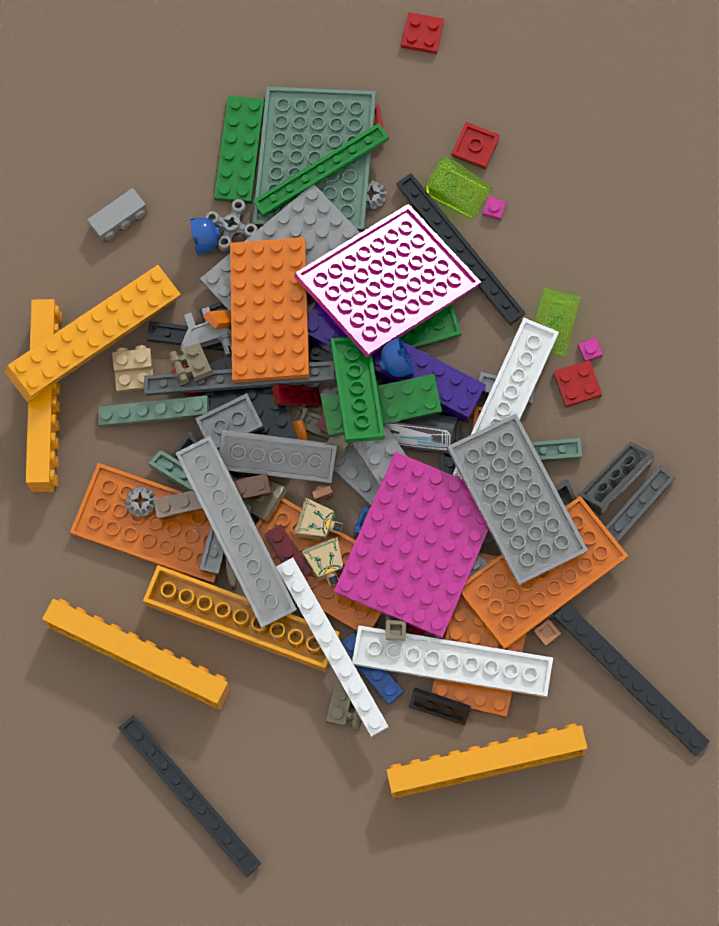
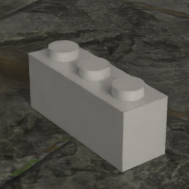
(117, 215)

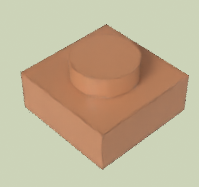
(322, 493)
(547, 632)

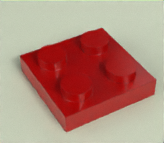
(422, 33)
(475, 145)
(577, 383)

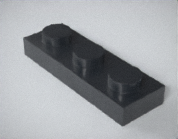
(439, 706)

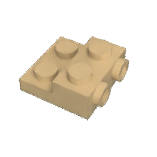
(131, 368)

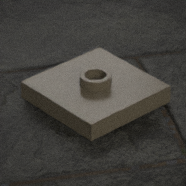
(265, 506)

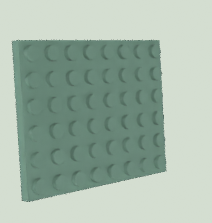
(303, 128)

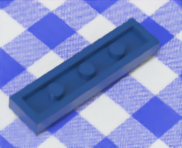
(379, 679)

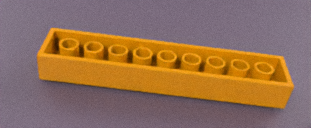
(92, 333)
(43, 408)
(233, 617)
(137, 654)
(486, 761)

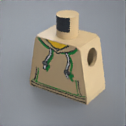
(316, 522)
(325, 560)

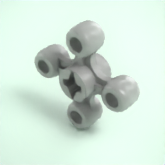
(234, 230)

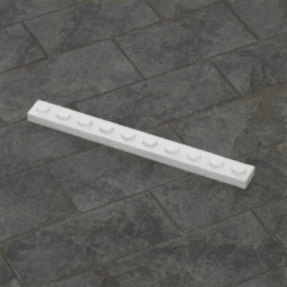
(332, 647)

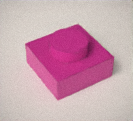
(494, 208)
(590, 349)

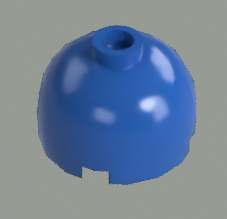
(204, 234)
(396, 359)

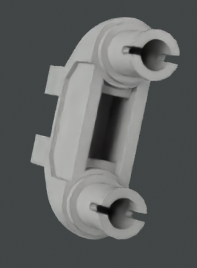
(206, 334)

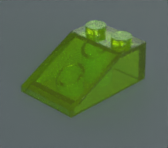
(457, 187)
(558, 312)

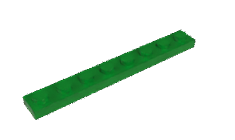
(321, 170)

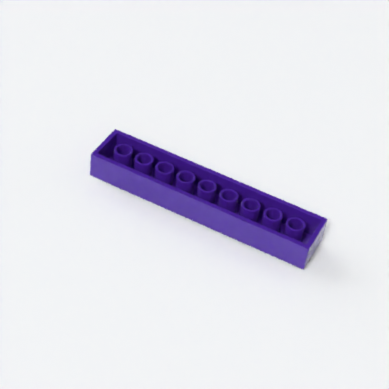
(457, 391)

